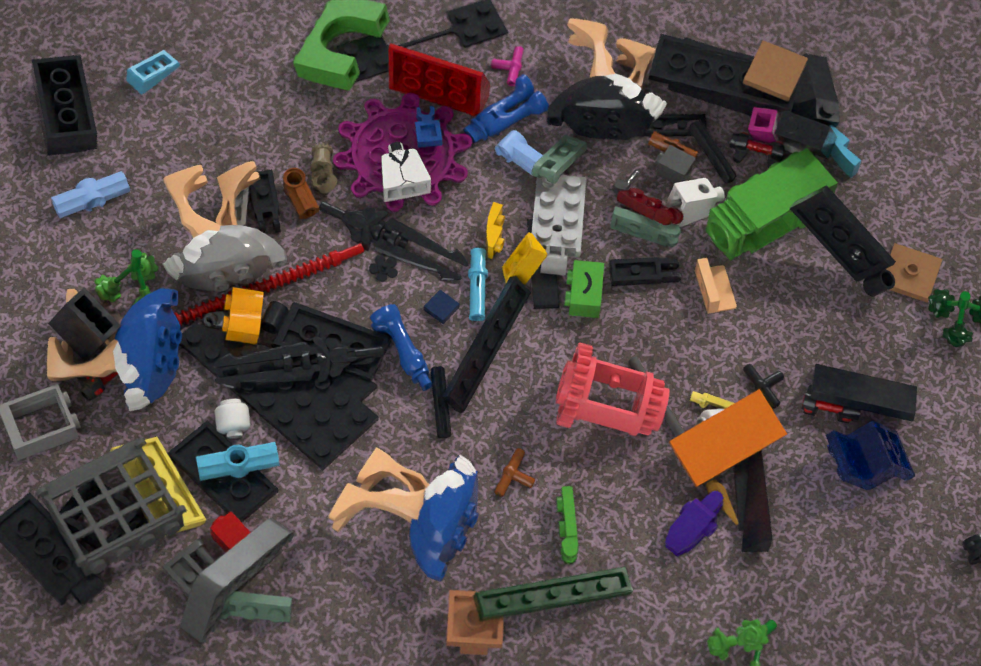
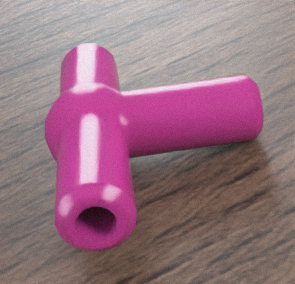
(513, 66)

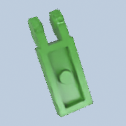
(567, 527)

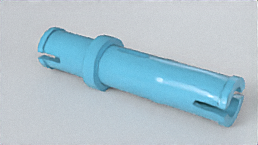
(477, 275)

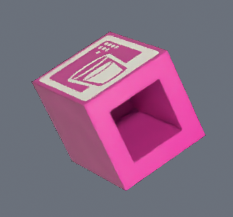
(764, 124)

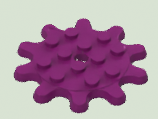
(387, 126)

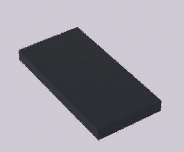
(864, 392)
(232, 494)

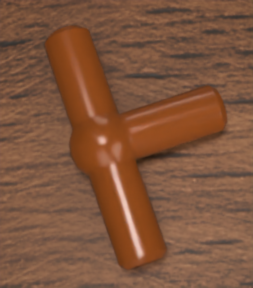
(511, 473)

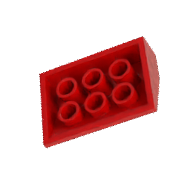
(437, 80)

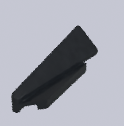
(752, 504)

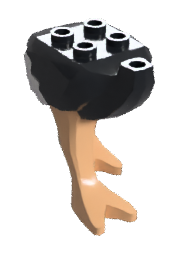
(607, 103)

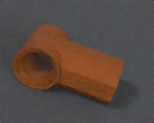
(299, 194)

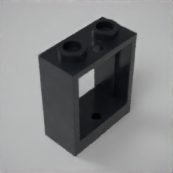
(89, 491)

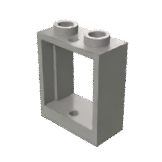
(31, 403)

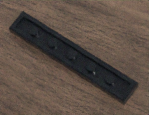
(486, 344)

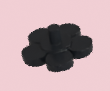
(383, 268)

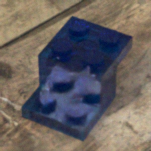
(869, 456)

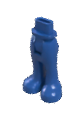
(495, 119)
(389, 321)

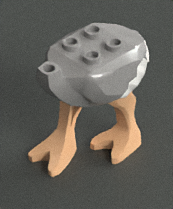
(223, 250)

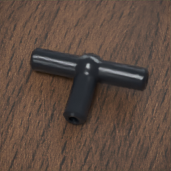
(764, 384)

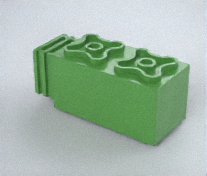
(761, 206)

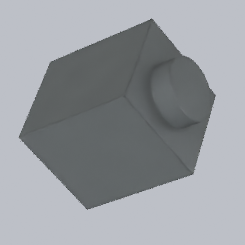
(674, 165)

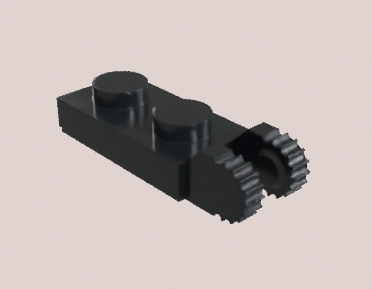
(265, 200)
(643, 271)

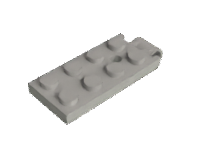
(559, 208)

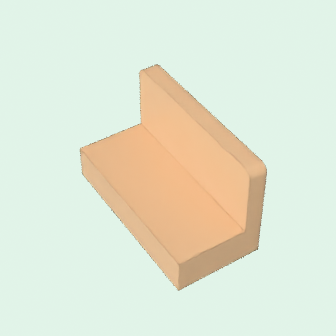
(714, 287)

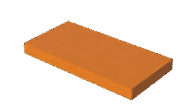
(727, 438)

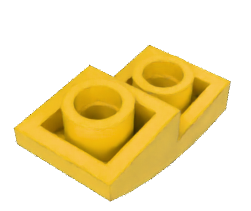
(494, 238)

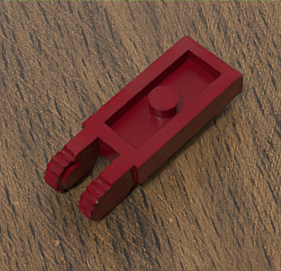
(650, 207)

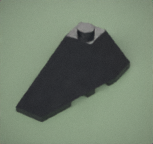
(816, 93)

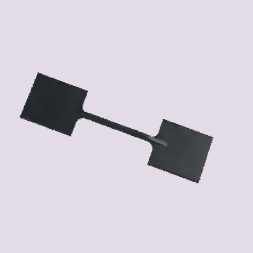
(471, 22)

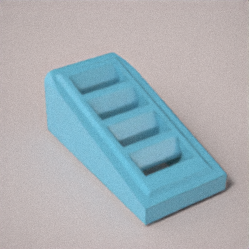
(144, 82)

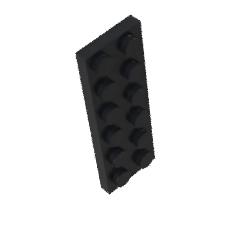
(710, 72)

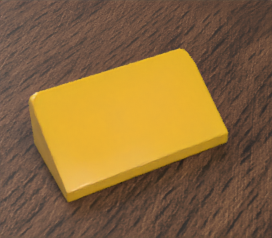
(524, 259)

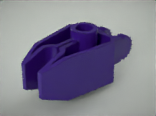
(694, 523)

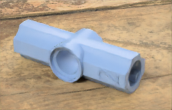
(90, 194)

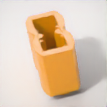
(243, 315)

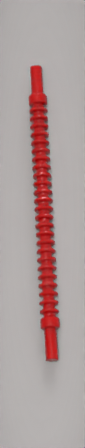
(334, 258)

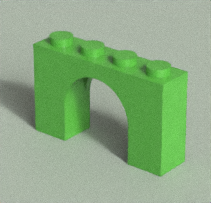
(339, 17)

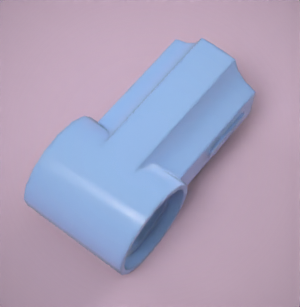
(515, 149)

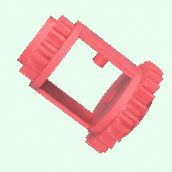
(576, 383)

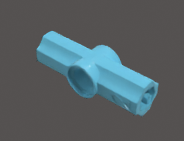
(221, 464)

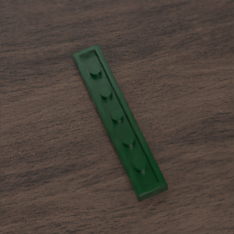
(552, 593)

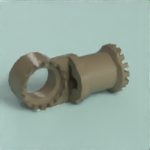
(322, 168)

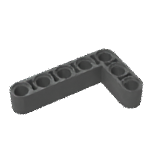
(228, 574)

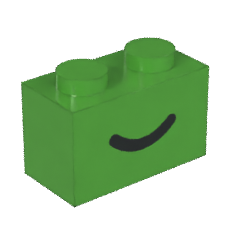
(586, 288)

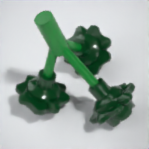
(942, 304)

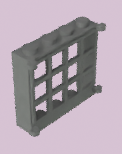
(133, 540)

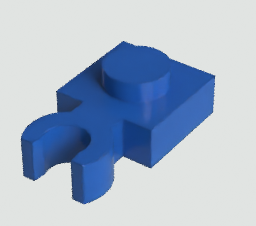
(427, 129)

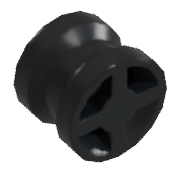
(973, 546)

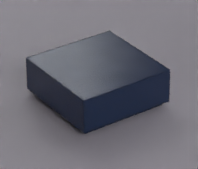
(441, 306)

